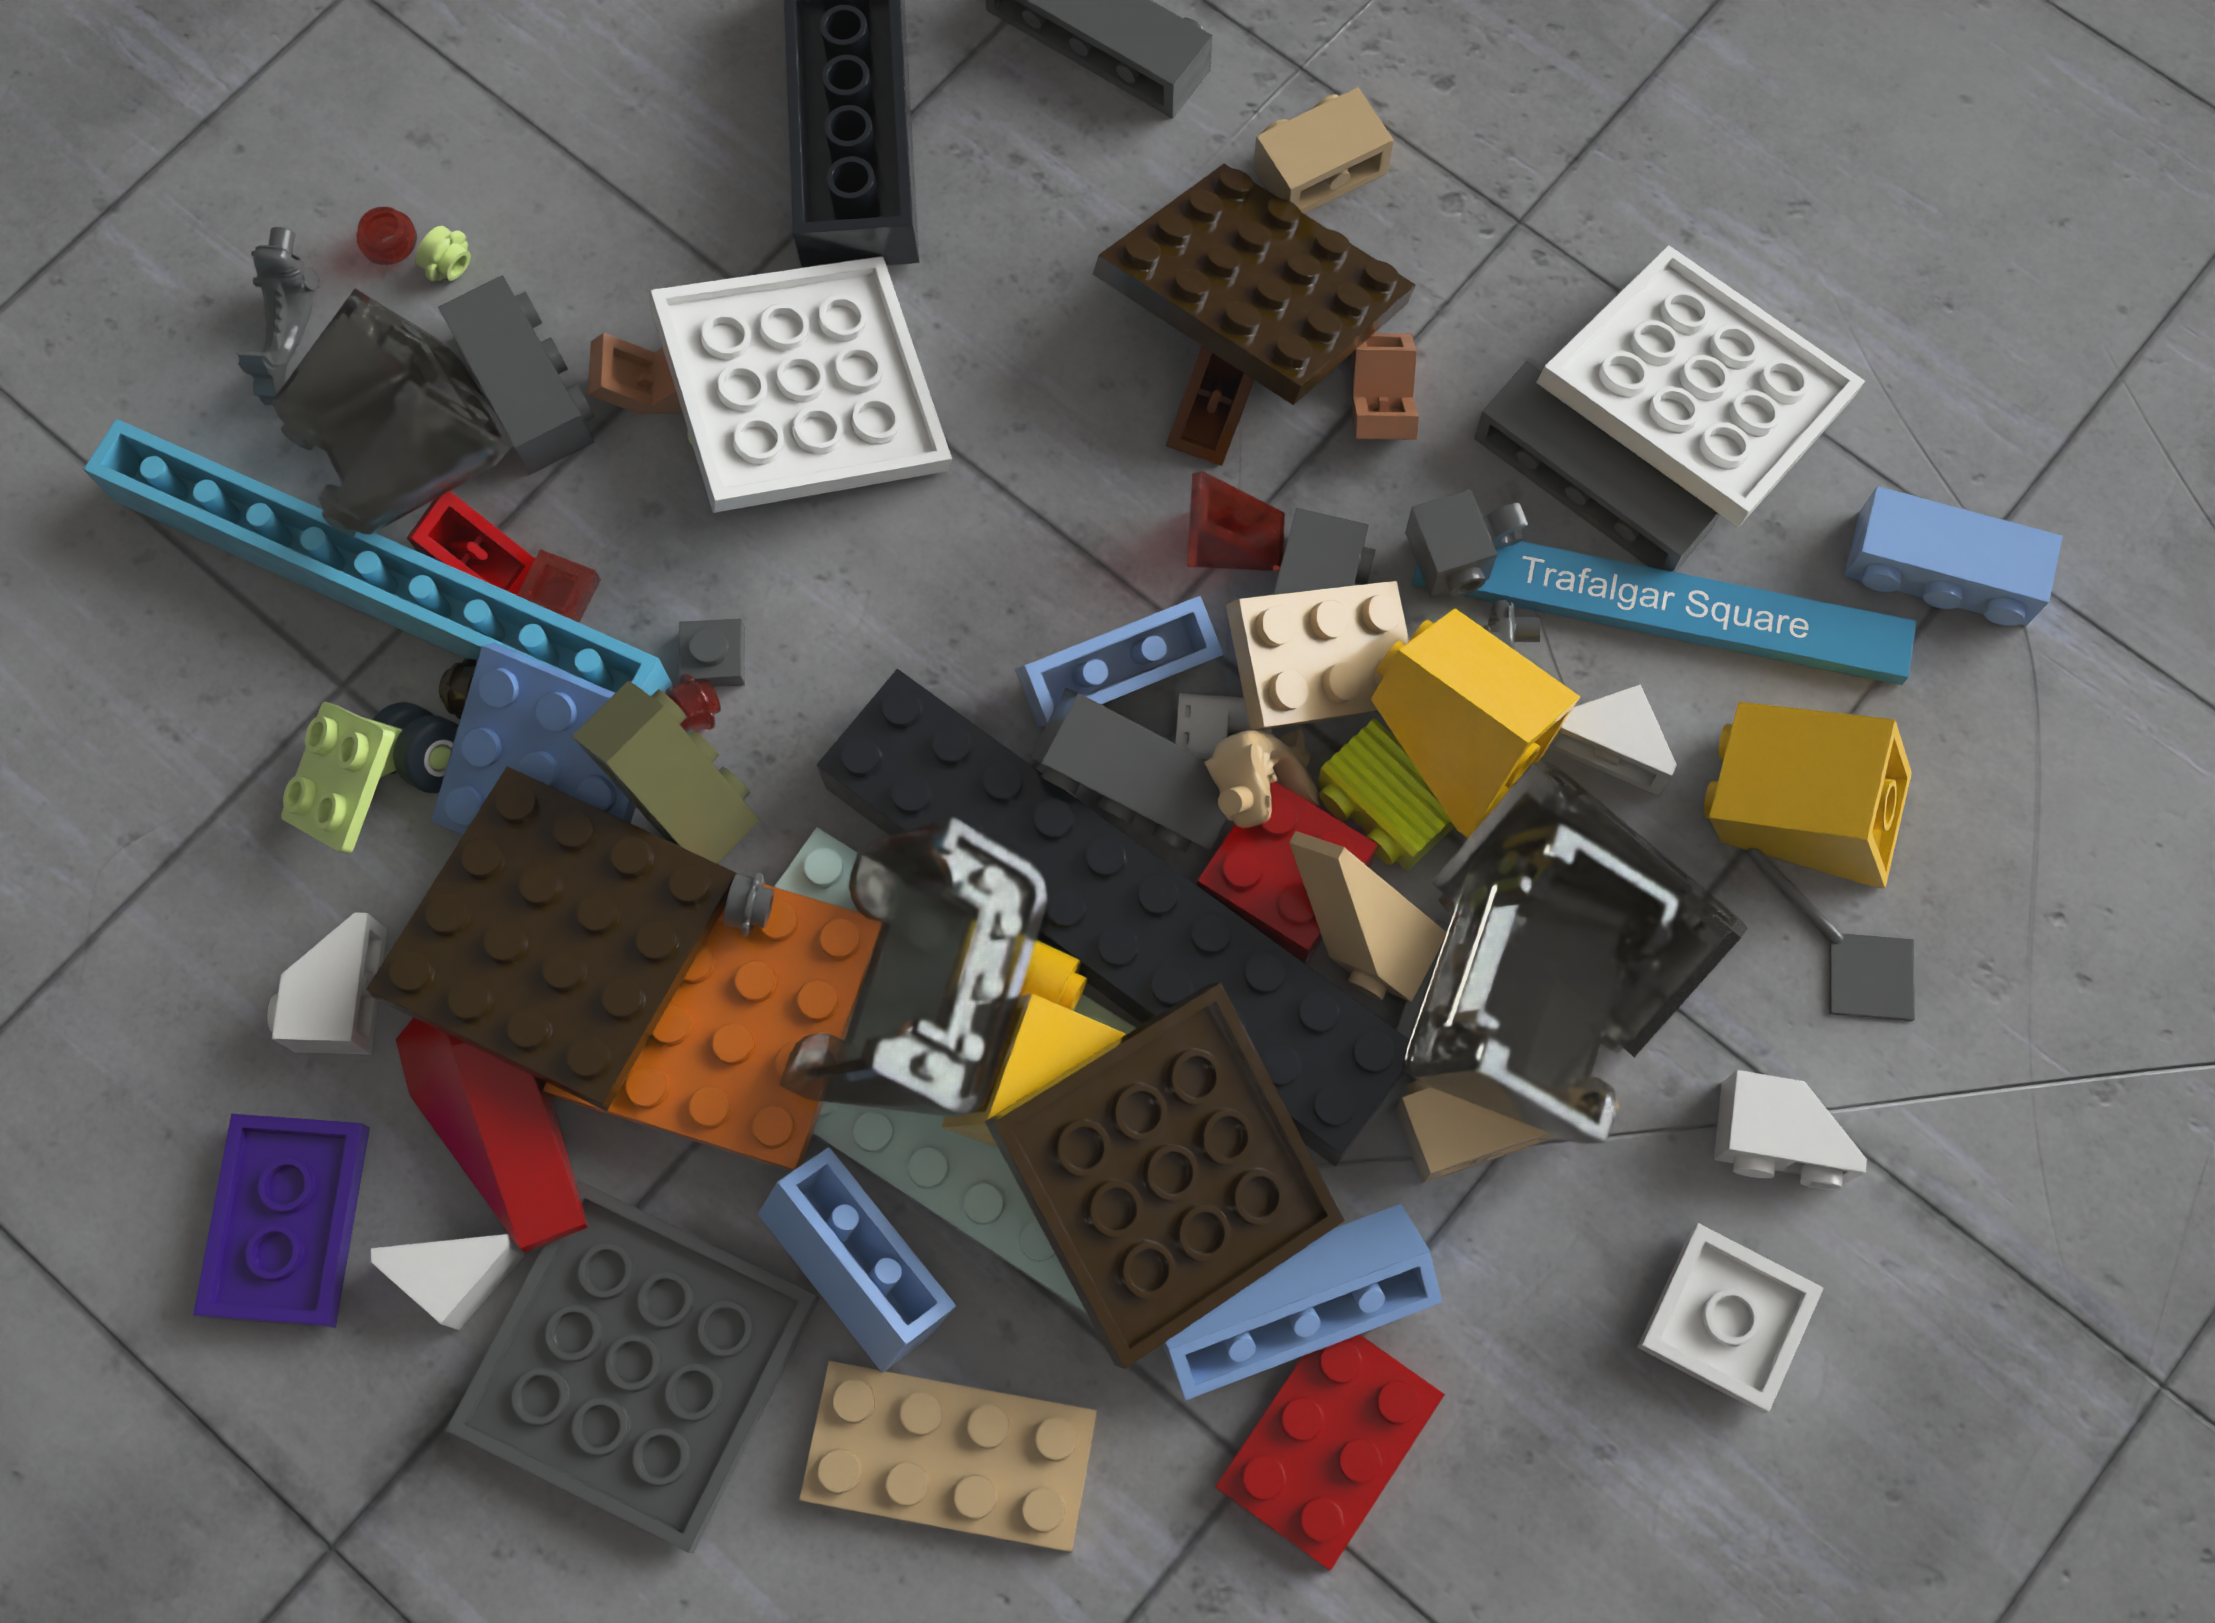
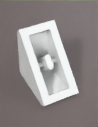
(1619, 738)
(451, 1275)

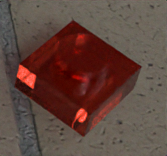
(560, 585)

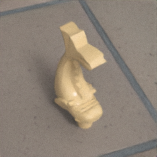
(1243, 770)

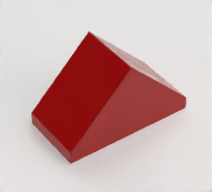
(470, 543)

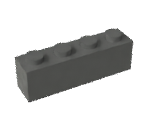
(1122, 41)
(1593, 473)

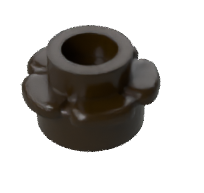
(456, 685)

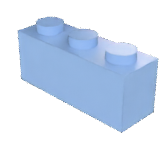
(1953, 557)
(1122, 659)
(855, 1259)

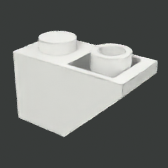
(1785, 1128)

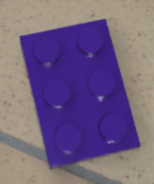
(282, 1220)

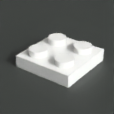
(1730, 1318)

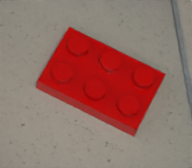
(1329, 1445)

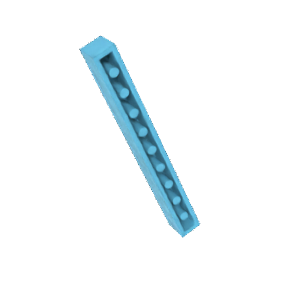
(357, 570)

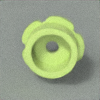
(443, 254)

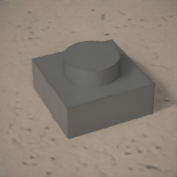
(713, 651)

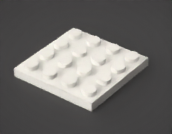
(798, 383)
(1701, 384)

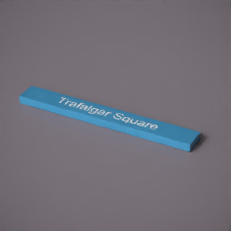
(1700, 611)

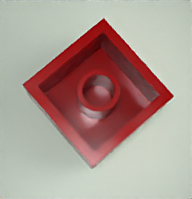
(1259, 875)

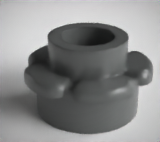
(748, 903)

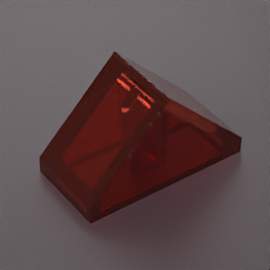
(1232, 528)

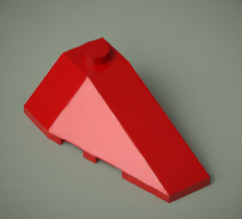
(497, 1131)

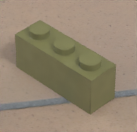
(668, 772)

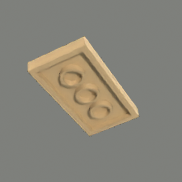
(949, 1456)

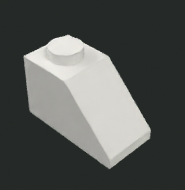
(324, 993)

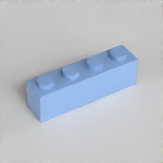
(1318, 1297)

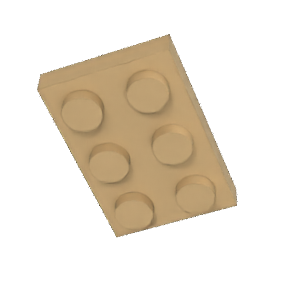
(1314, 651)

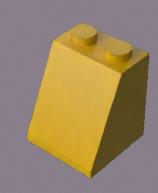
(1468, 713)
(1812, 789)
(1038, 1048)

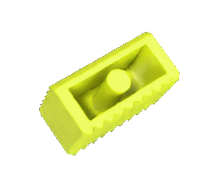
(1384, 795)

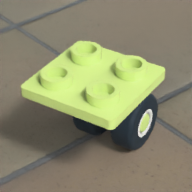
(350, 755)

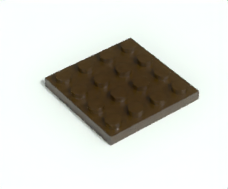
(1255, 281)
(554, 937)
(1165, 1173)

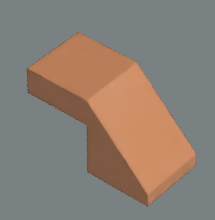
(631, 377)
(1384, 388)

